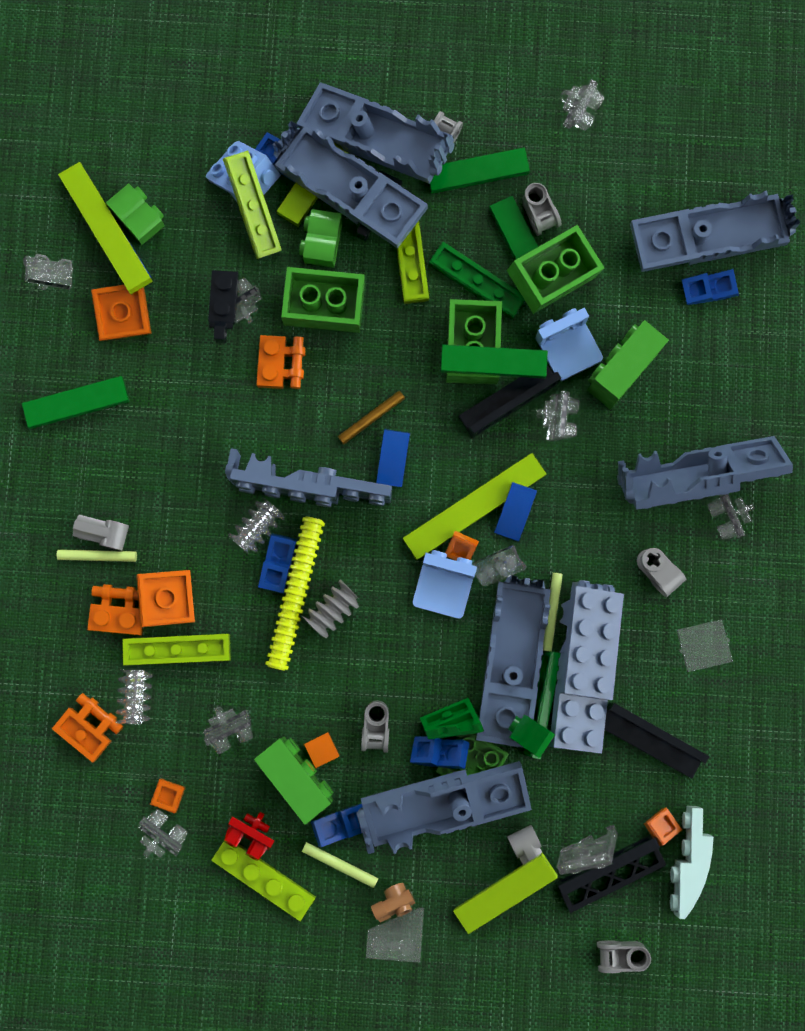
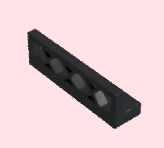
(506, 402)
(653, 740)
(620, 858)

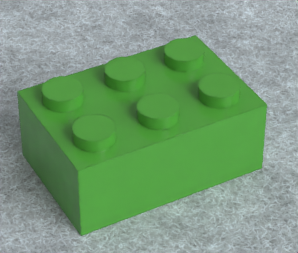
(555, 269)
(323, 299)
(474, 325)
(626, 363)
(295, 779)

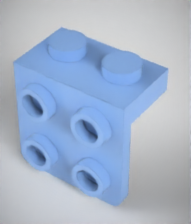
(264, 169)
(569, 344)
(444, 584)

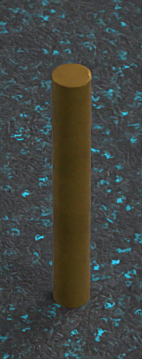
(371, 417)

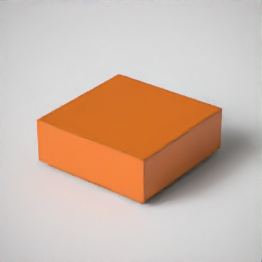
(461, 546)
(321, 750)
(167, 795)
(663, 826)

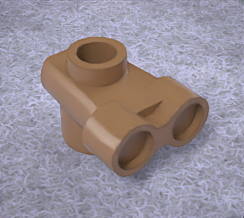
(398, 902)

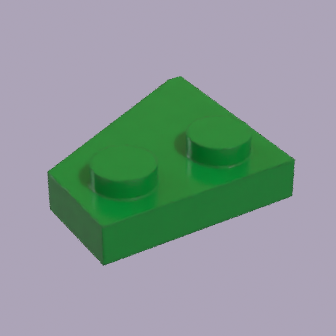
(452, 721)

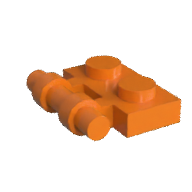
(272, 362)
(115, 618)
(81, 733)

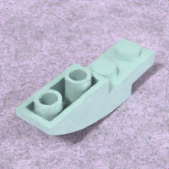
(691, 874)

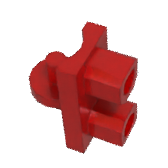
(238, 829)

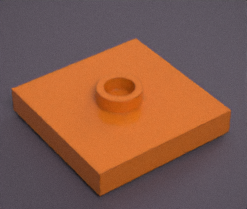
(120, 313)
(165, 598)

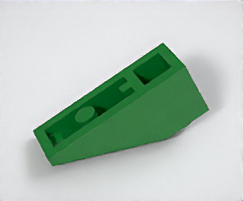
(530, 735)

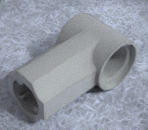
(107, 533)
(525, 844)

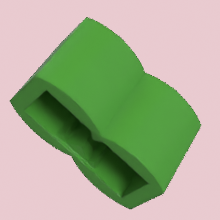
(135, 213)
(322, 238)

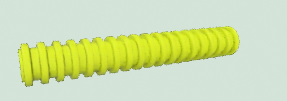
(295, 593)

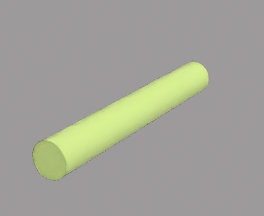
(96, 555)
(555, 588)
(340, 865)

